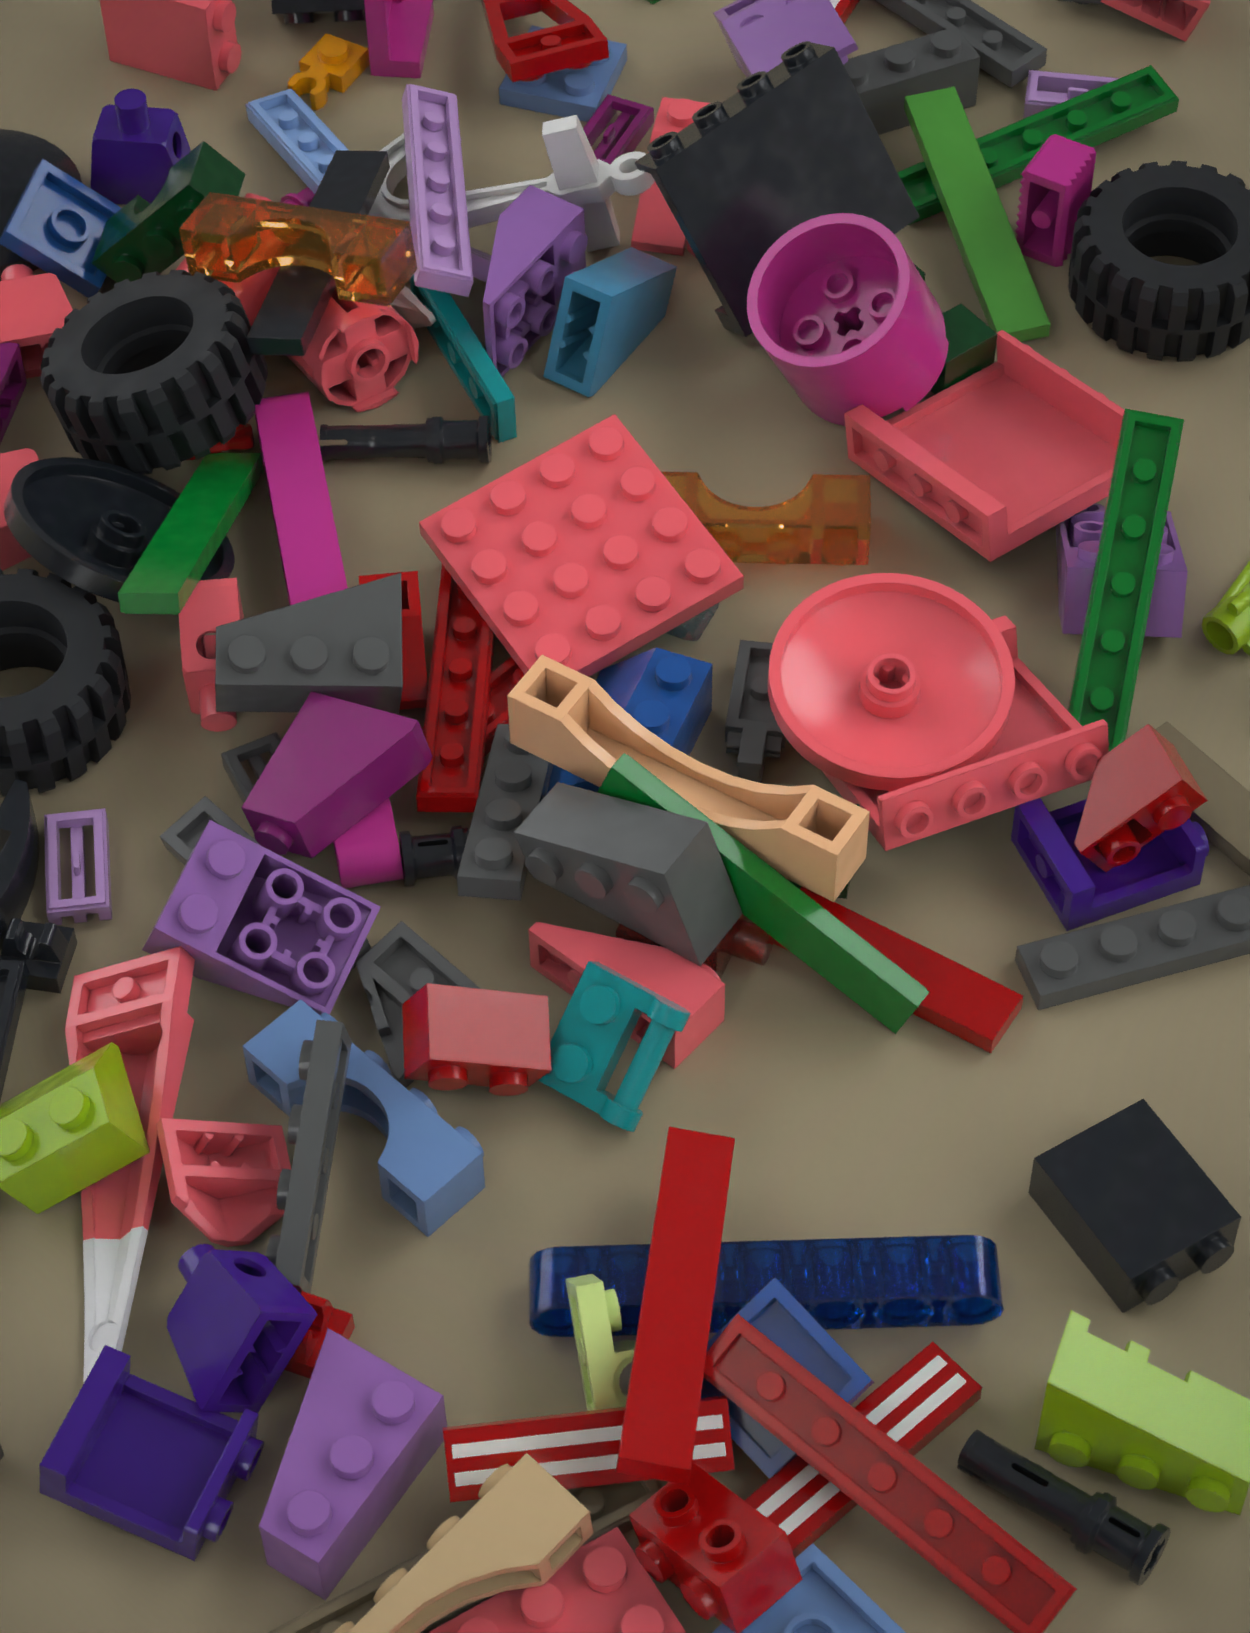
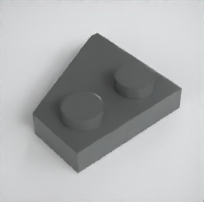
(395, 972)

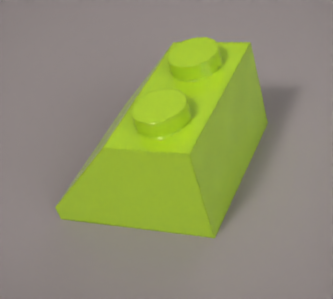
(69, 1131)

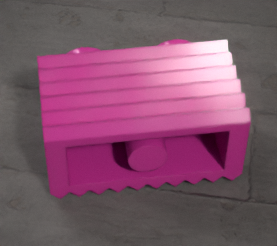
(1051, 196)

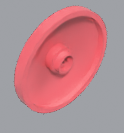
(890, 680)

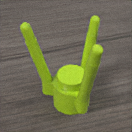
(1229, 621)

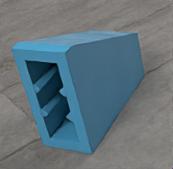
(606, 317)

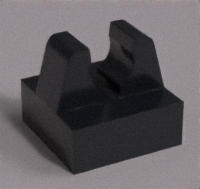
(44, 949)

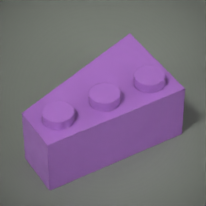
(347, 1462)

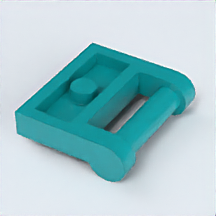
(595, 1035)

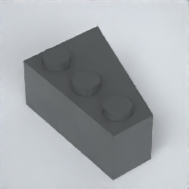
(633, 866)

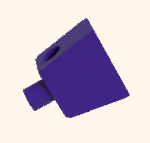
(135, 148)
(235, 1327)

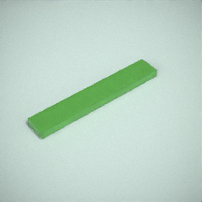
(976, 215)

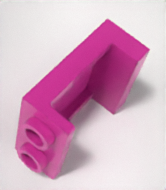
(398, 36)

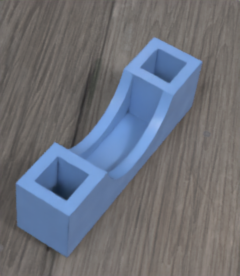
(426, 1163)

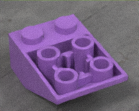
(765, 29)
(533, 250)
(1076, 556)
(262, 922)

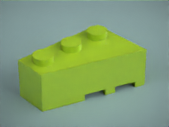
(1144, 1423)

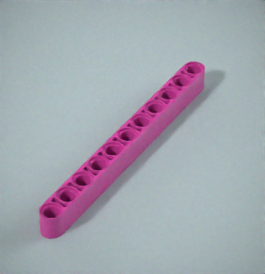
(312, 569)

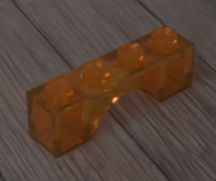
(243, 236)
(817, 526)

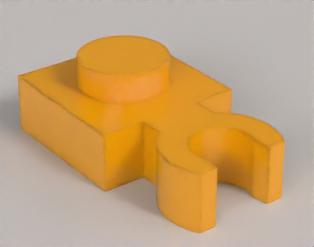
(327, 66)

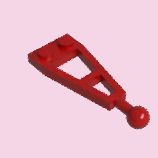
(531, 55)

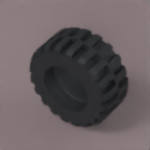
(1156, 303)
(154, 371)
(82, 705)

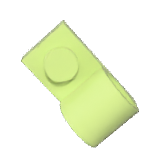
(601, 1360)

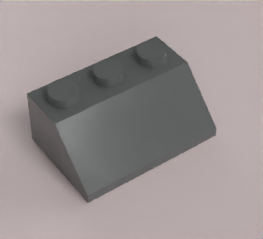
(911, 69)

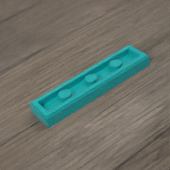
(469, 362)

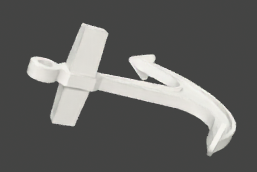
(575, 178)

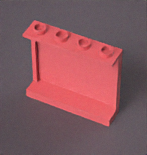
(996, 450)
(1034, 757)

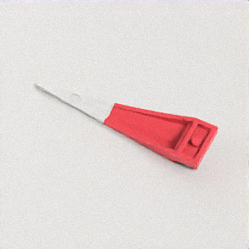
(145, 1014)

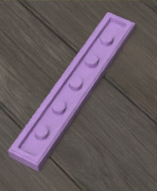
(436, 190)

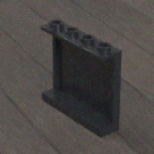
(770, 160)

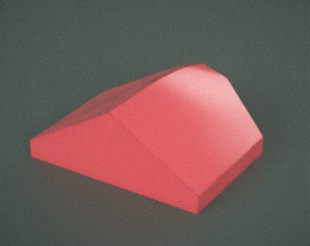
(224, 1175)

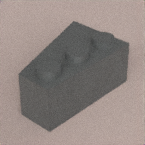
(325, 645)

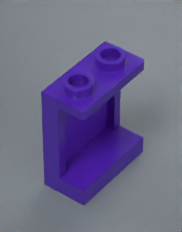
(1081, 889)
(148, 1458)

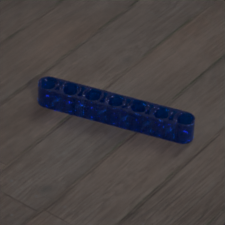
(836, 1281)

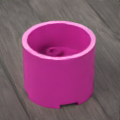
(847, 317)

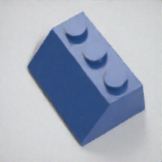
(660, 691)

